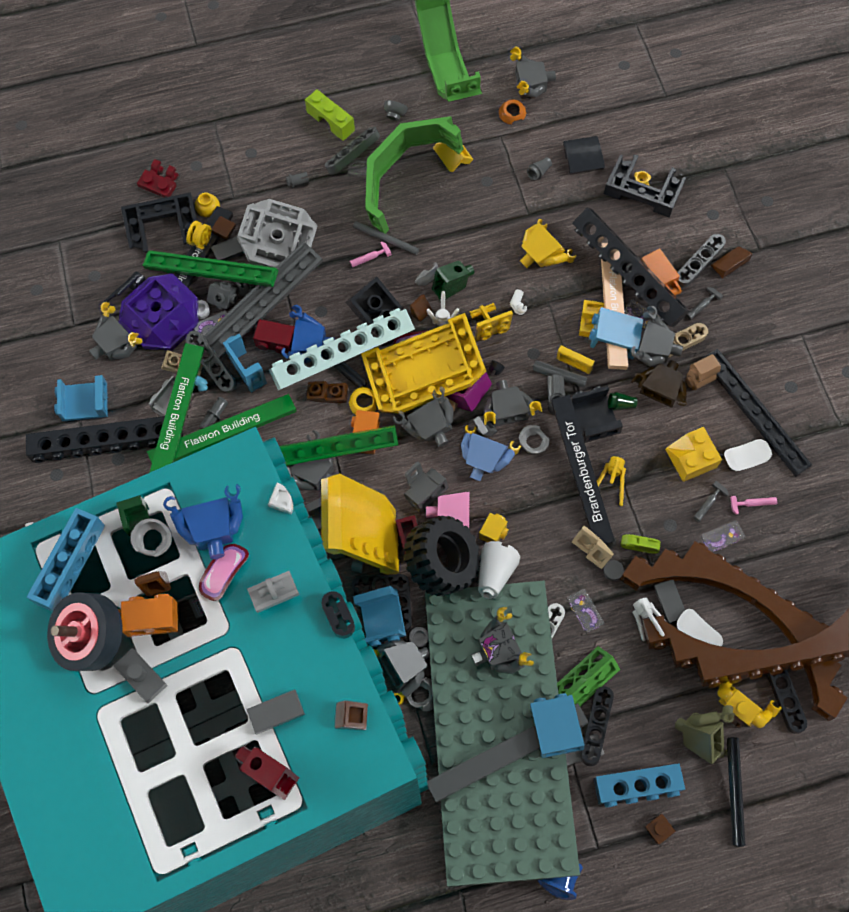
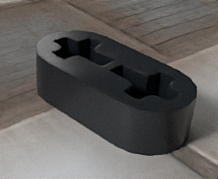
(332, 616)

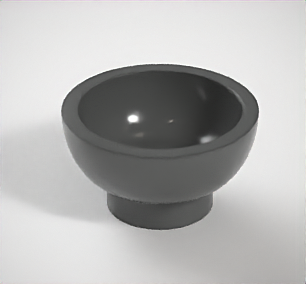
(394, 109)

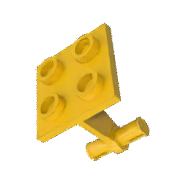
(490, 326)

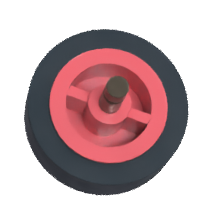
(84, 632)

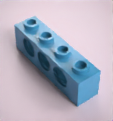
(66, 559)
(670, 774)

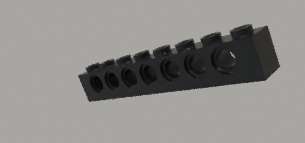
(583, 225)
(77, 436)

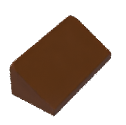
(731, 261)

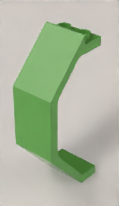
(443, 51)
(394, 146)

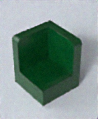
(132, 512)

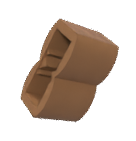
(702, 372)

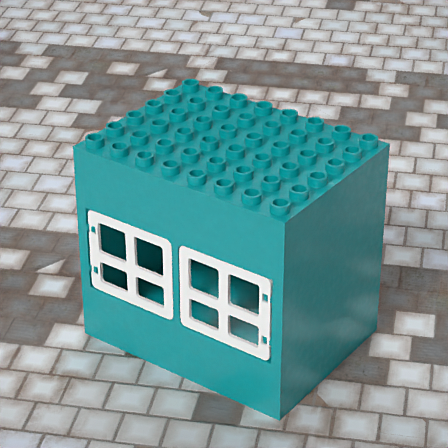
(148, 825)

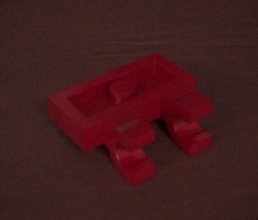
(157, 184)

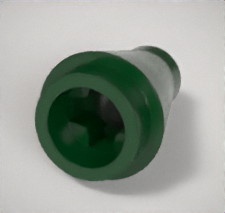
(621, 401)

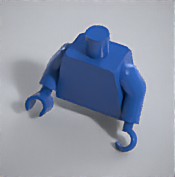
(306, 334)
(209, 523)

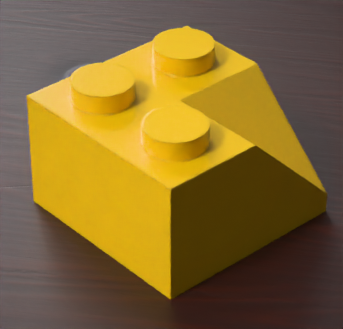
(693, 454)

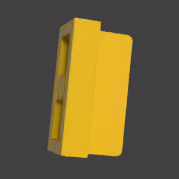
(450, 157)

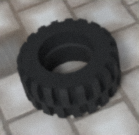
(424, 562)

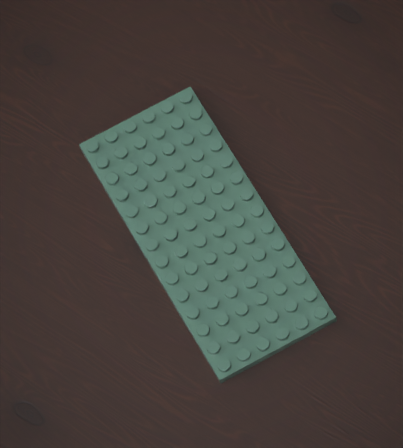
(522, 815)

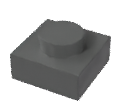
(485, 430)

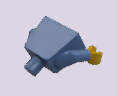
(485, 453)

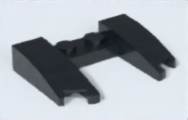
(661, 200)
(137, 214)

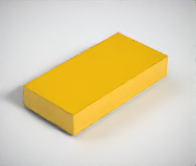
(575, 359)

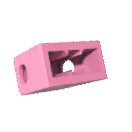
(451, 505)

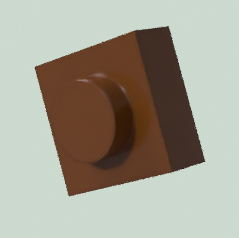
(659, 829)

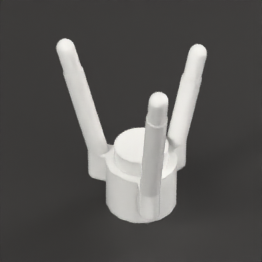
(442, 315)
(646, 609)

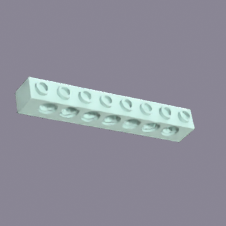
(402, 326)

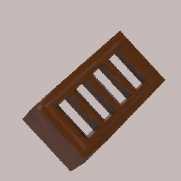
(153, 583)

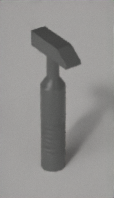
(706, 301)
(710, 500)

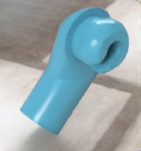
(201, 383)

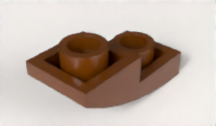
(327, 393)

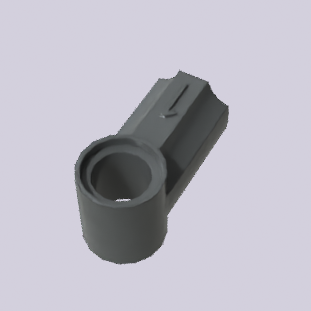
(555, 389)

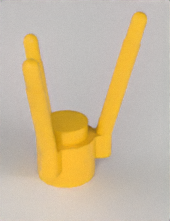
(615, 468)

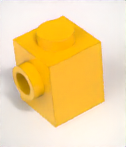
(494, 528)

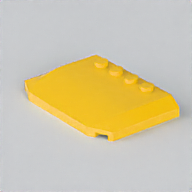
(411, 369)
(359, 523)

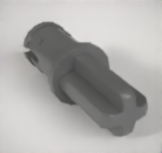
(214, 413)

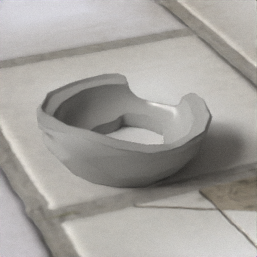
(426, 276)
(529, 431)
(150, 524)

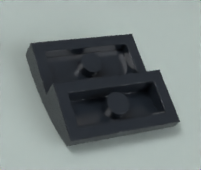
(583, 155)

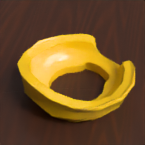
(352, 402)

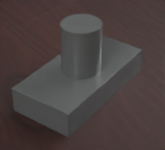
(140, 675)

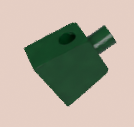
(451, 279)

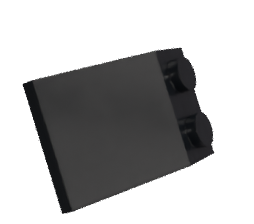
(373, 301)

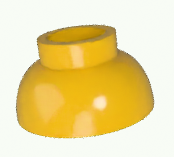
(206, 204)

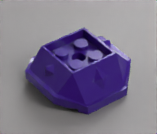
(170, 324)

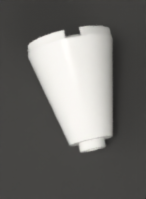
(496, 568)

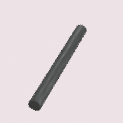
(380, 235)

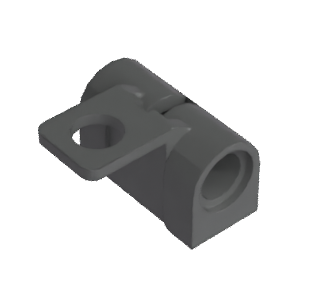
(424, 487)

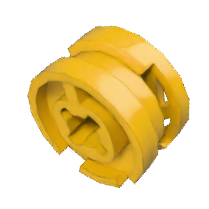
(198, 234)

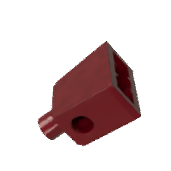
(267, 771)

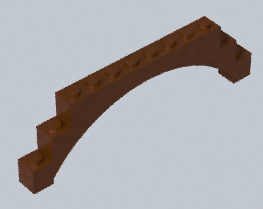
(711, 569)
(731, 665)

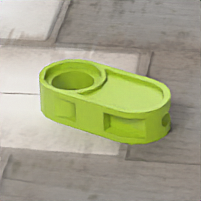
(640, 543)

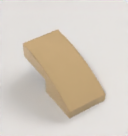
(594, 547)

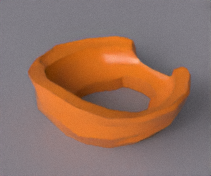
(507, 117)

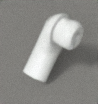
(516, 303)

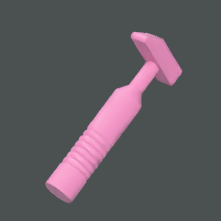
(374, 254)
(751, 502)

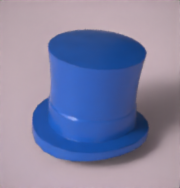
(561, 887)

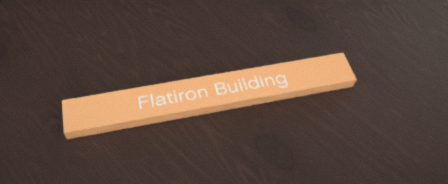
(613, 300)

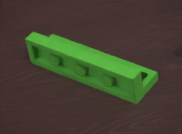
(587, 684)

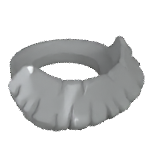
(427, 705)

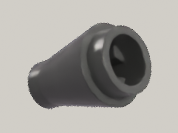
(539, 168)

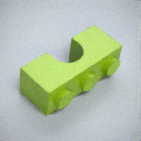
(322, 107)

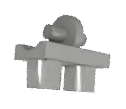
(273, 591)

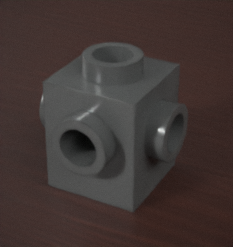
(222, 295)

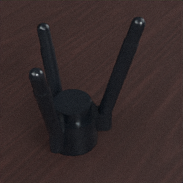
(132, 282)

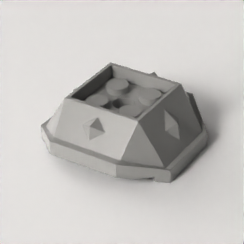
(272, 219)

